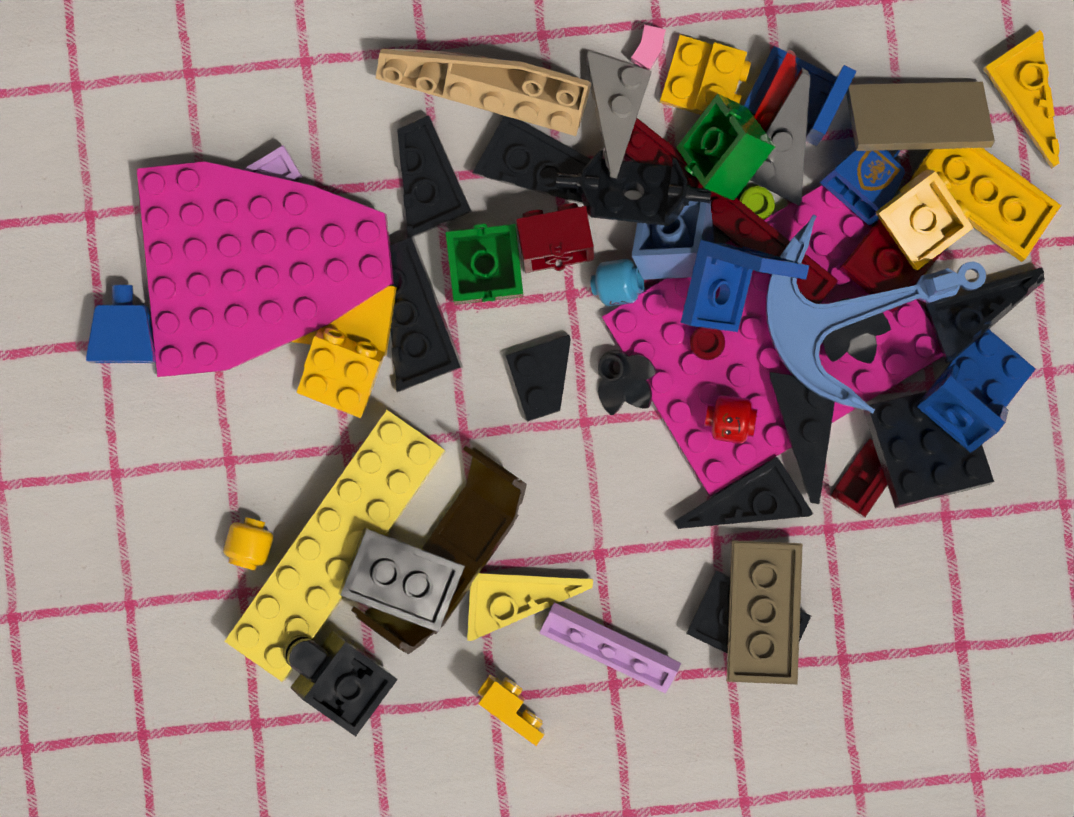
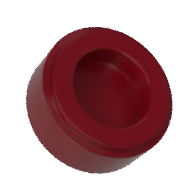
(707, 343)

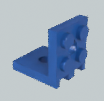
(824, 92)
(731, 270)

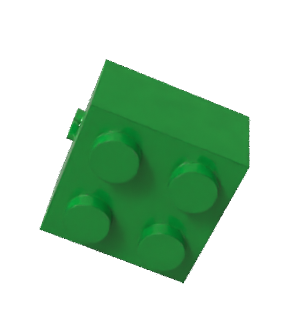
(725, 147)
(484, 264)

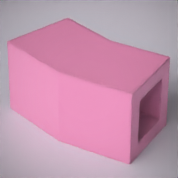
(649, 48)

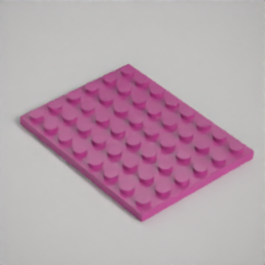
(688, 384)

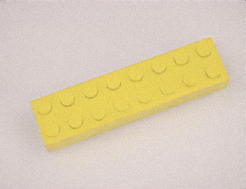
(310, 575)

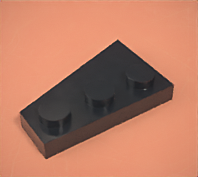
(429, 180)

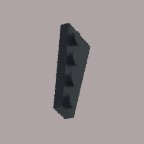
(529, 160)

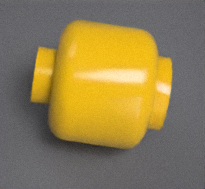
(248, 543)

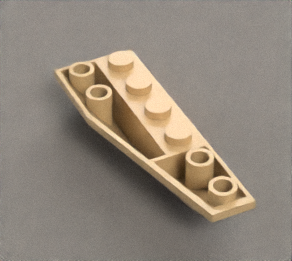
(491, 85)

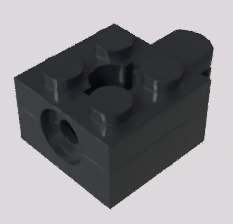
(338, 679)

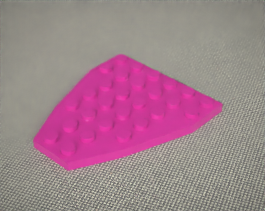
(250, 262)

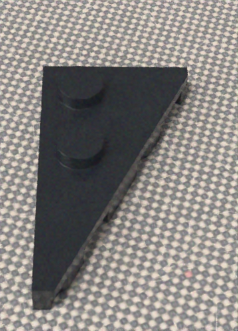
(969, 314)

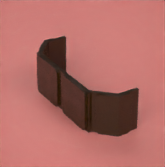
(465, 535)

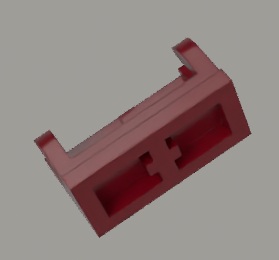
(862, 482)

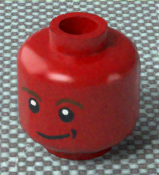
(731, 419)

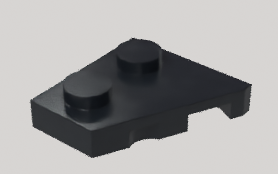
(540, 376)

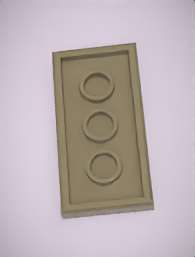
(919, 116)
(764, 612)

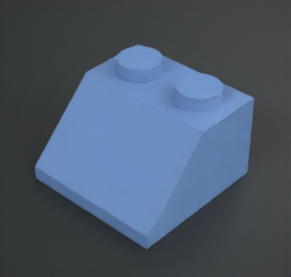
(672, 249)

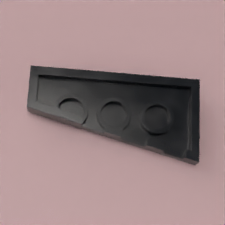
(418, 327)

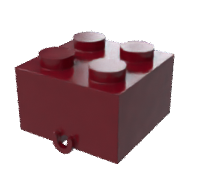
(555, 237)

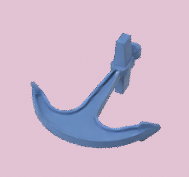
(801, 325)

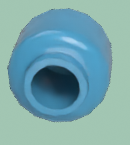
(617, 282)

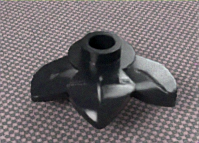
(856, 339)
(628, 385)

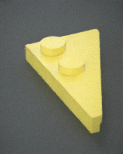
(504, 599)

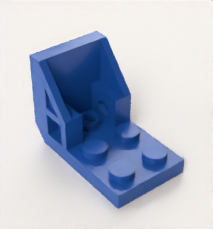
(975, 390)

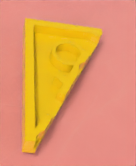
(1023, 84)

